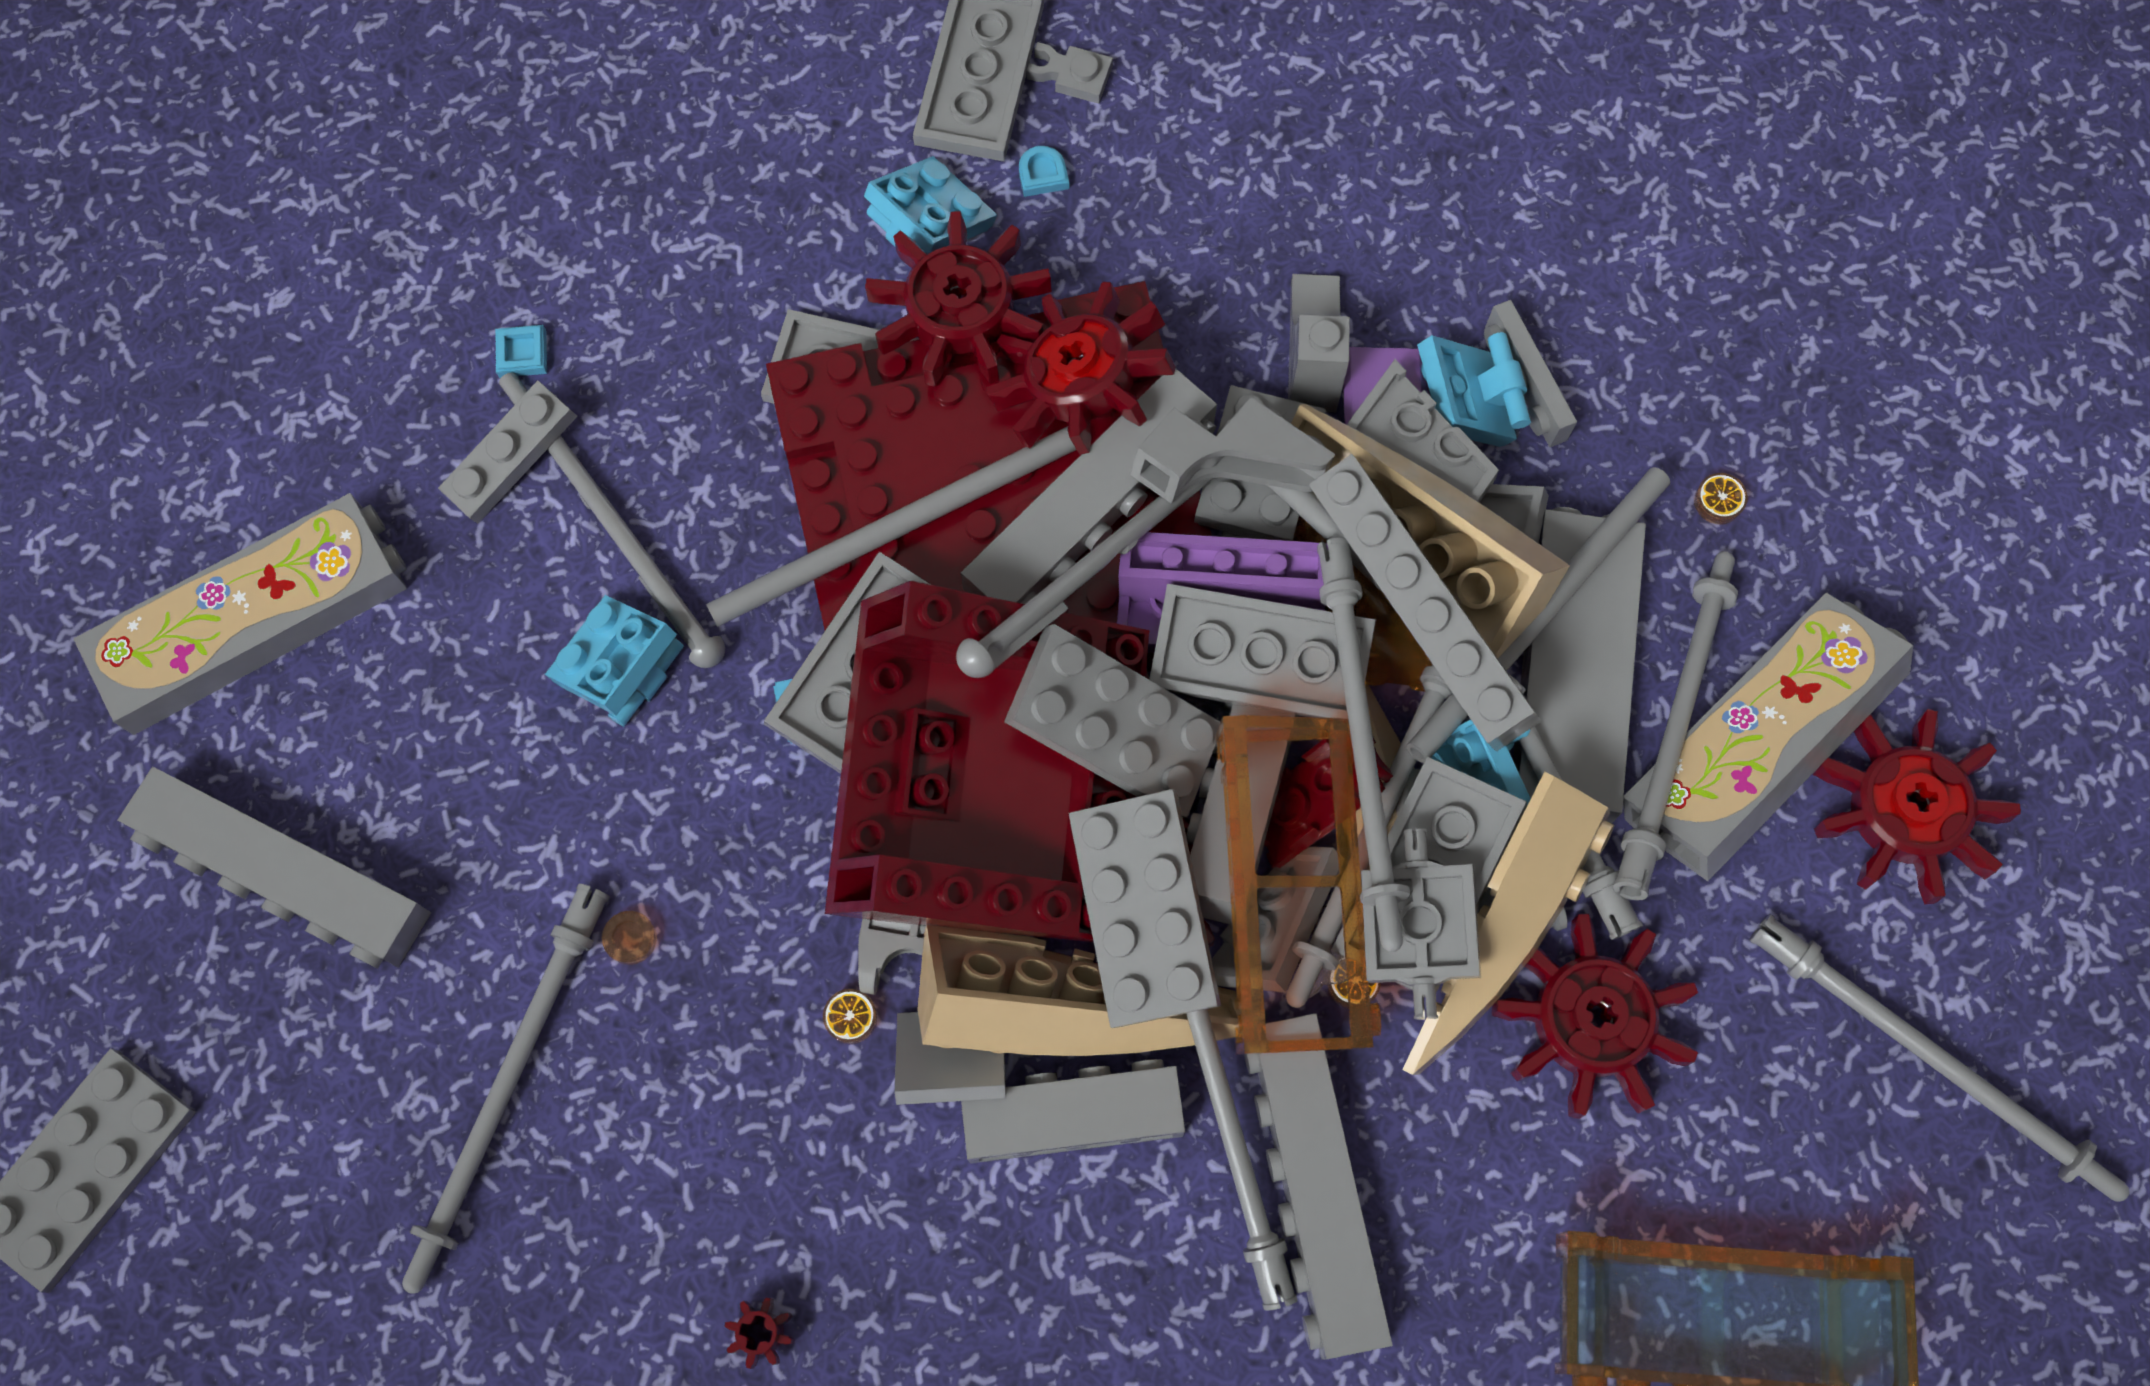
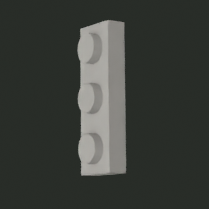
(1546, 404)
(507, 452)

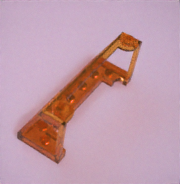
(1244, 882)

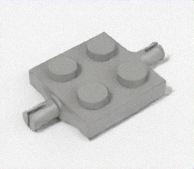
(1436, 927)

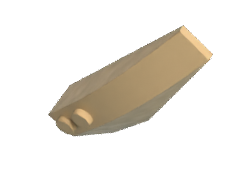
(1483, 560)
(1529, 892)
(1026, 1000)

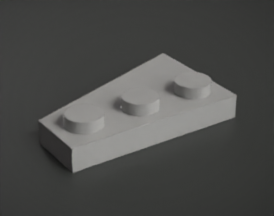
(1410, 425)
(1284, 918)

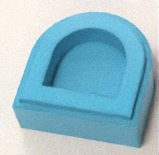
(1042, 171)

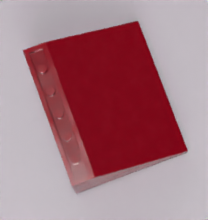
(943, 800)

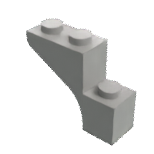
(1250, 448)

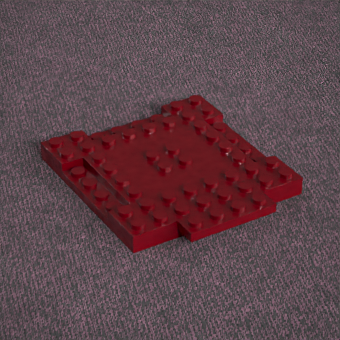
(876, 437)

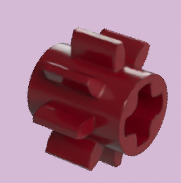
(772, 1322)

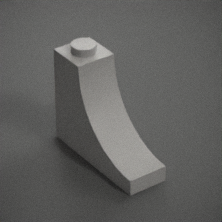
(1317, 341)

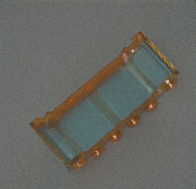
(1732, 1316)

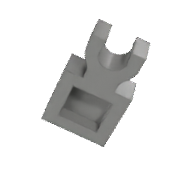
(1076, 74)

